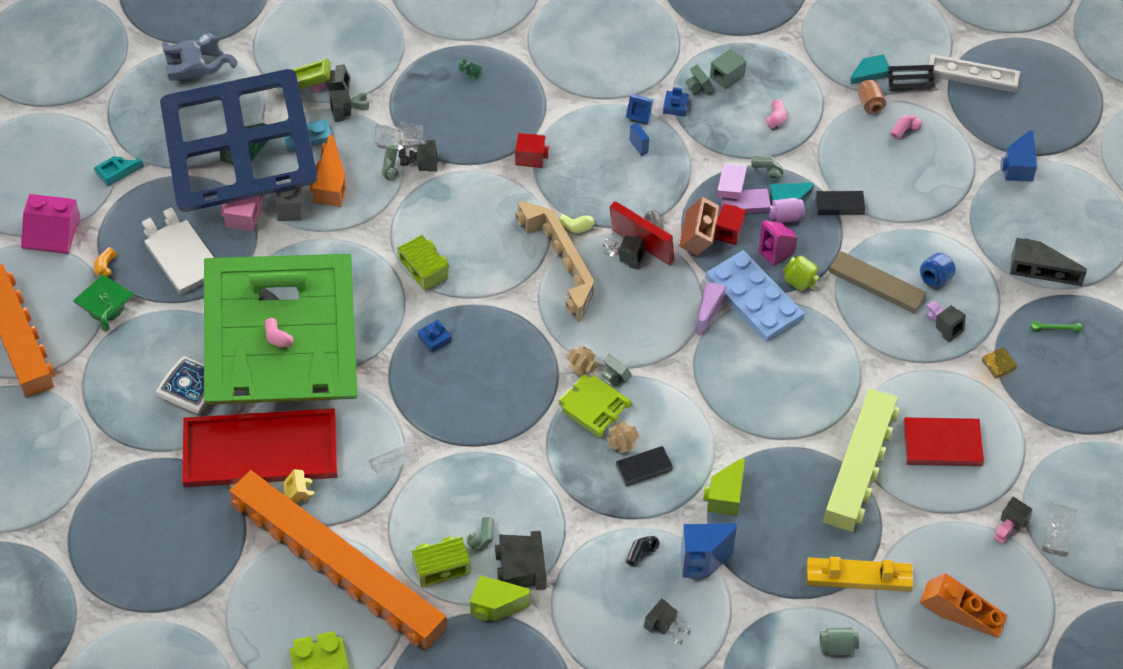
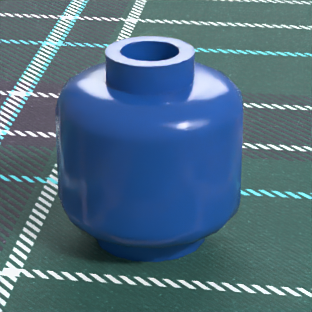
(937, 270)

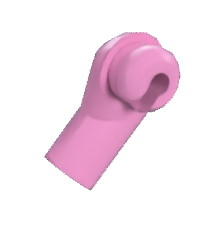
(779, 115)

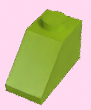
(725, 489)
(497, 599)

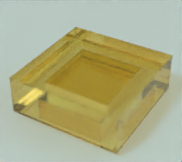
(999, 362)

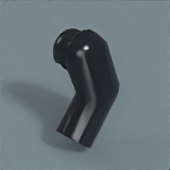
(641, 547)

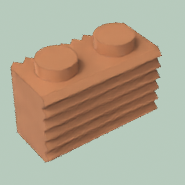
(699, 226)

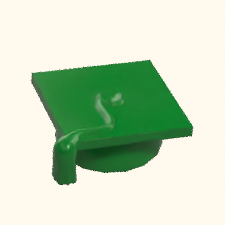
(104, 300)

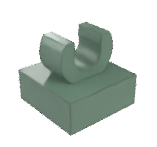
(699, 81)
(615, 370)

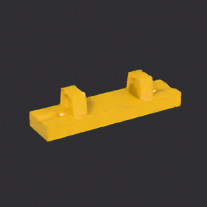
(859, 574)

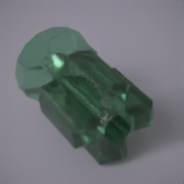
(472, 69)

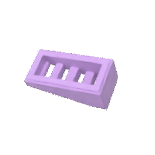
(712, 300)

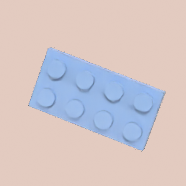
(755, 296)

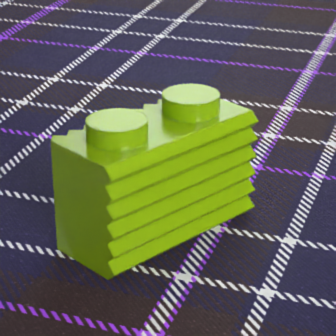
(423, 262)
(441, 561)

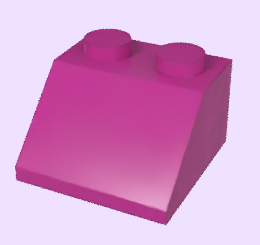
(49, 223)

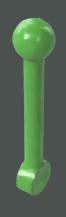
(1036, 326)

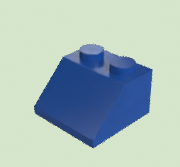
(706, 548)

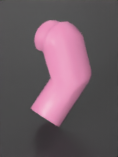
(906, 123)
(275, 336)

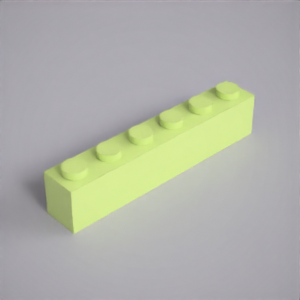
(860, 460)

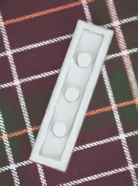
(974, 73)

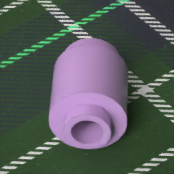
(787, 210)

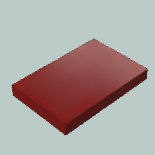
(656, 240)
(943, 441)

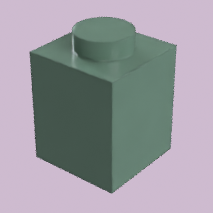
(728, 68)

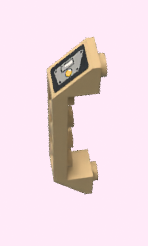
(537, 217)

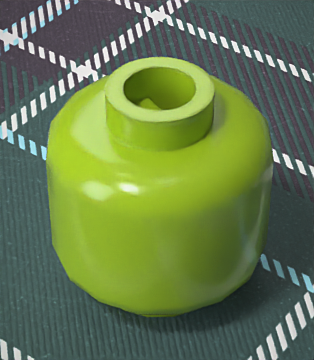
(801, 273)

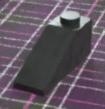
(1042, 262)

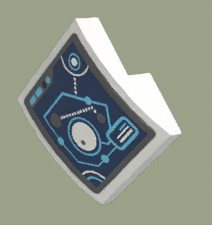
(184, 385)

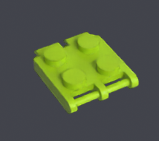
(593, 403)
(324, 654)

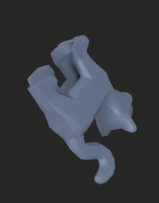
(191, 55)

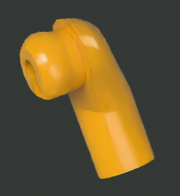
(102, 262)

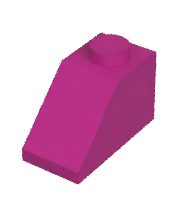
(776, 242)

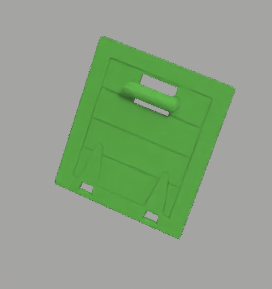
(318, 321)

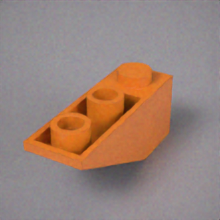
(331, 181)
(961, 605)

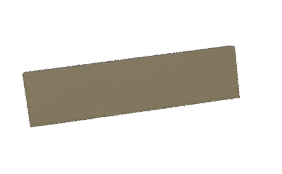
(877, 282)

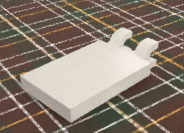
(177, 251)

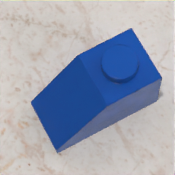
(1020, 159)

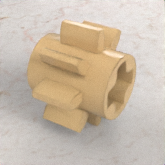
(582, 360)
(623, 437)

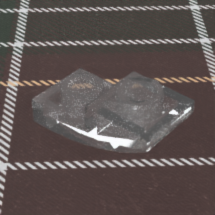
(405, 136)

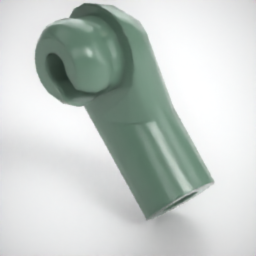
(388, 168)
(774, 168)
(484, 537)

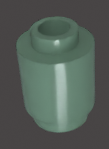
(839, 641)

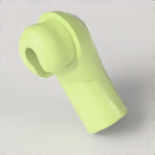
(577, 225)

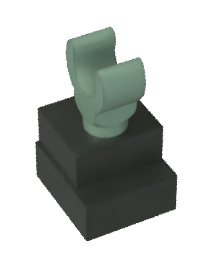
(341, 103)

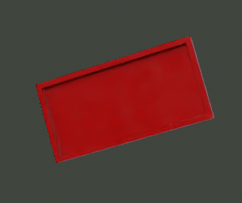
(268, 443)

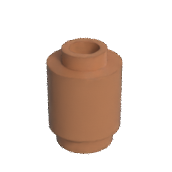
(871, 97)

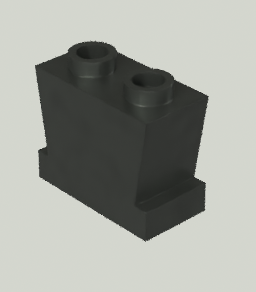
(521, 560)

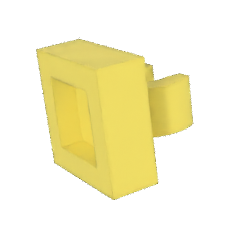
(296, 485)

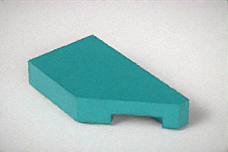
(870, 68)
(116, 169)
(790, 190)

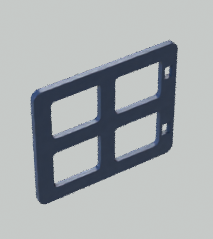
(237, 140)

